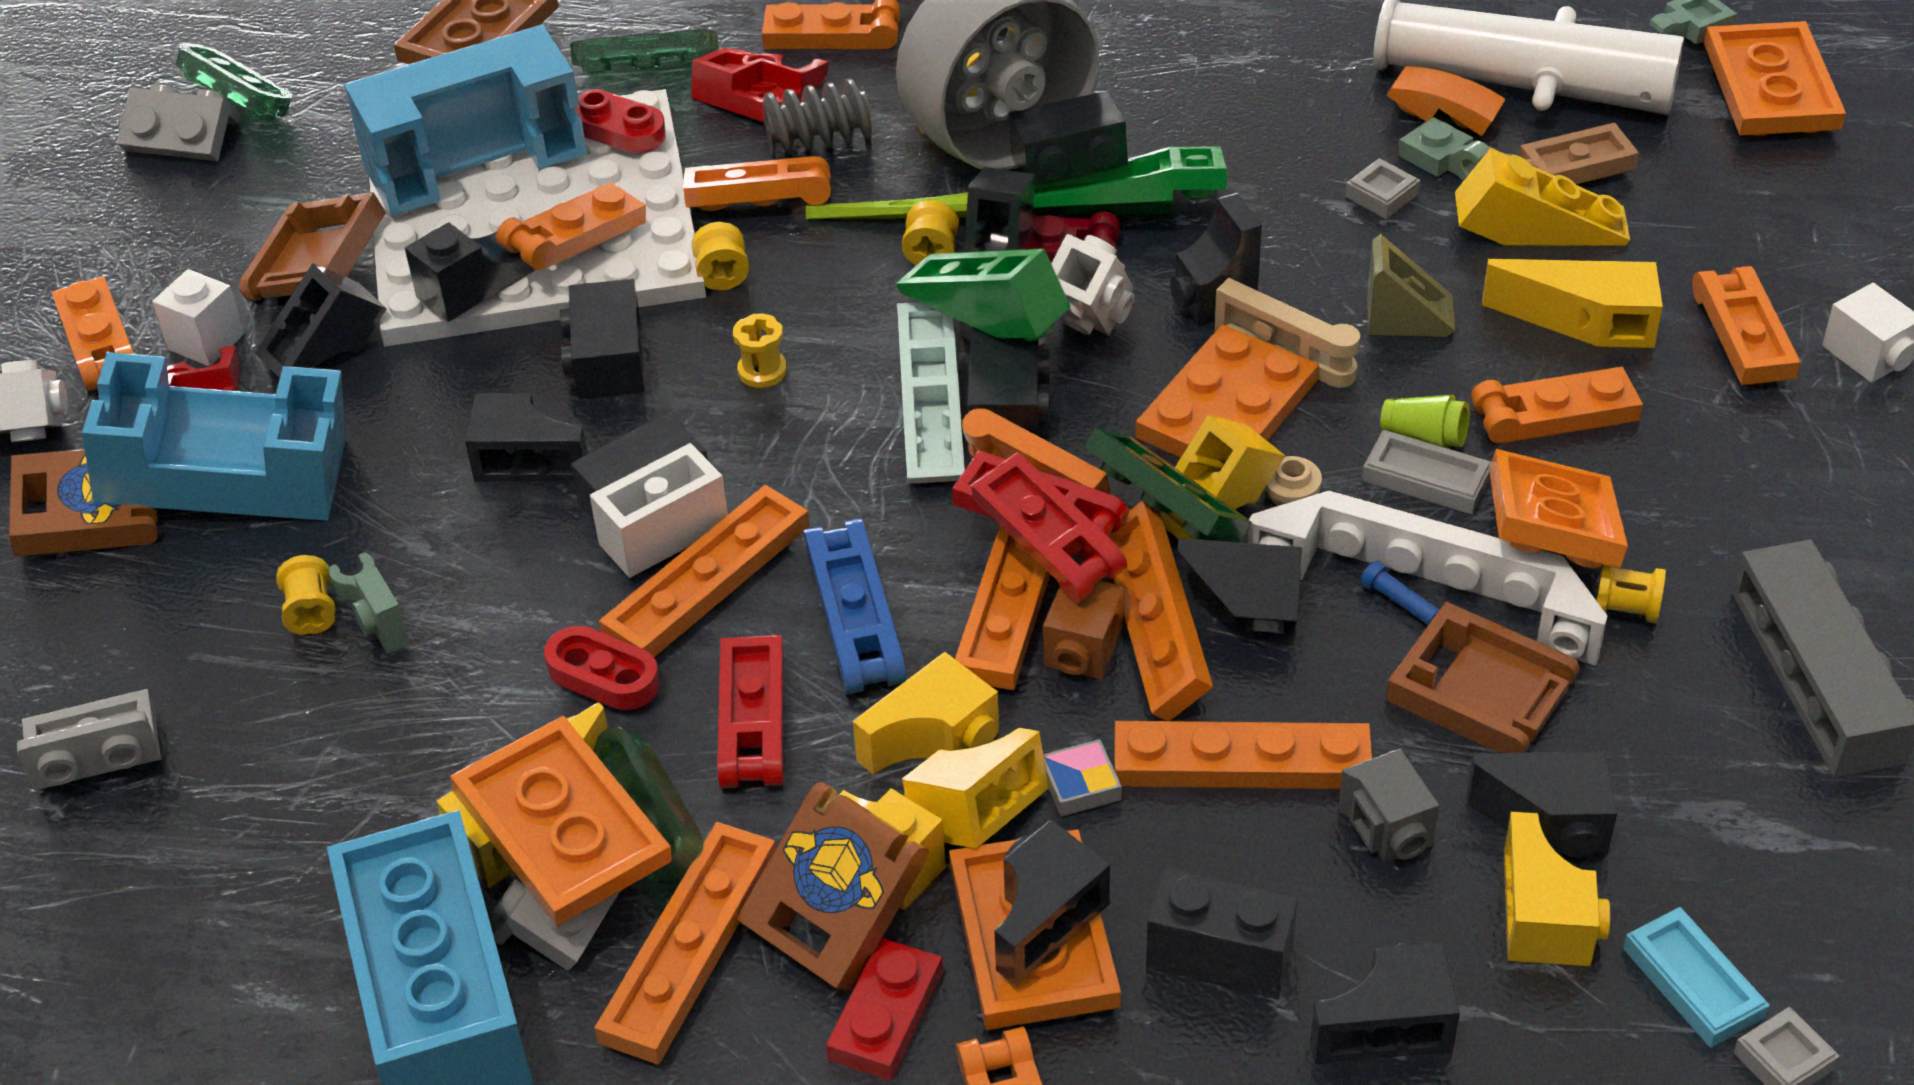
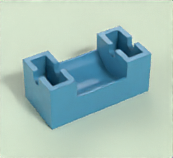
(465, 113)
(215, 446)
(427, 958)

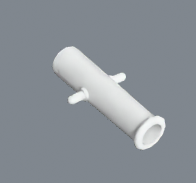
(1534, 54)

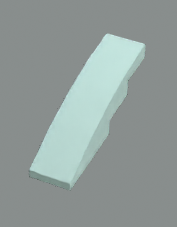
(930, 394)

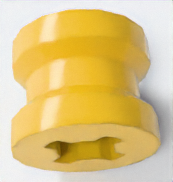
(931, 220)
(725, 244)

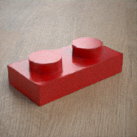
(885, 1009)

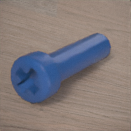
(1377, 577)

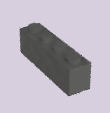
(1825, 658)

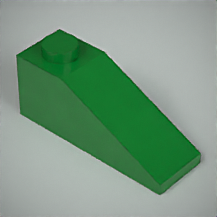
(991, 290)

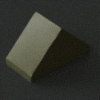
(1405, 297)

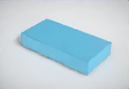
(1695, 977)

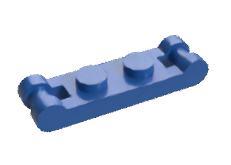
(854, 606)

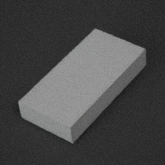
(1427, 471)

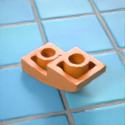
(1426, 90)

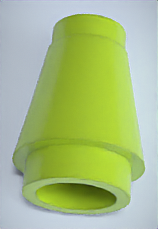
(1428, 419)

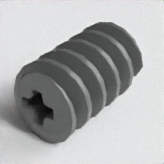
(816, 116)

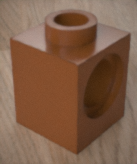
(1084, 634)

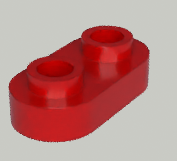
(620, 121)
(611, 668)

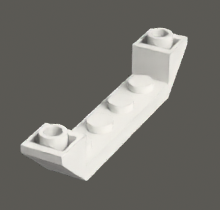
(1444, 554)

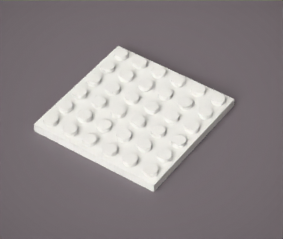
(509, 187)

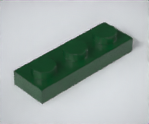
(1166, 487)

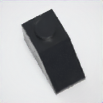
(1249, 579)
(1564, 788)

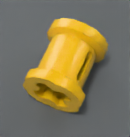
(760, 350)
(1631, 591)
(307, 602)

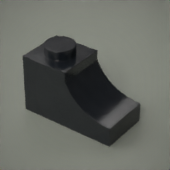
(999, 210)
(1223, 251)
(459, 271)
(319, 321)
(519, 444)
(1054, 894)
(1396, 1012)

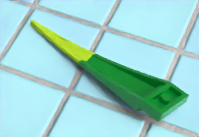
(1136, 189)

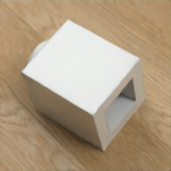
(198, 317)
(1871, 332)

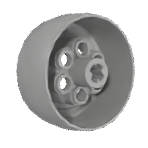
(1041, 61)

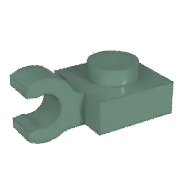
(1692, 18)
(1441, 148)
(374, 605)

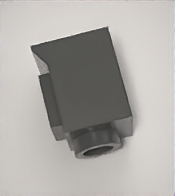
(1389, 806)

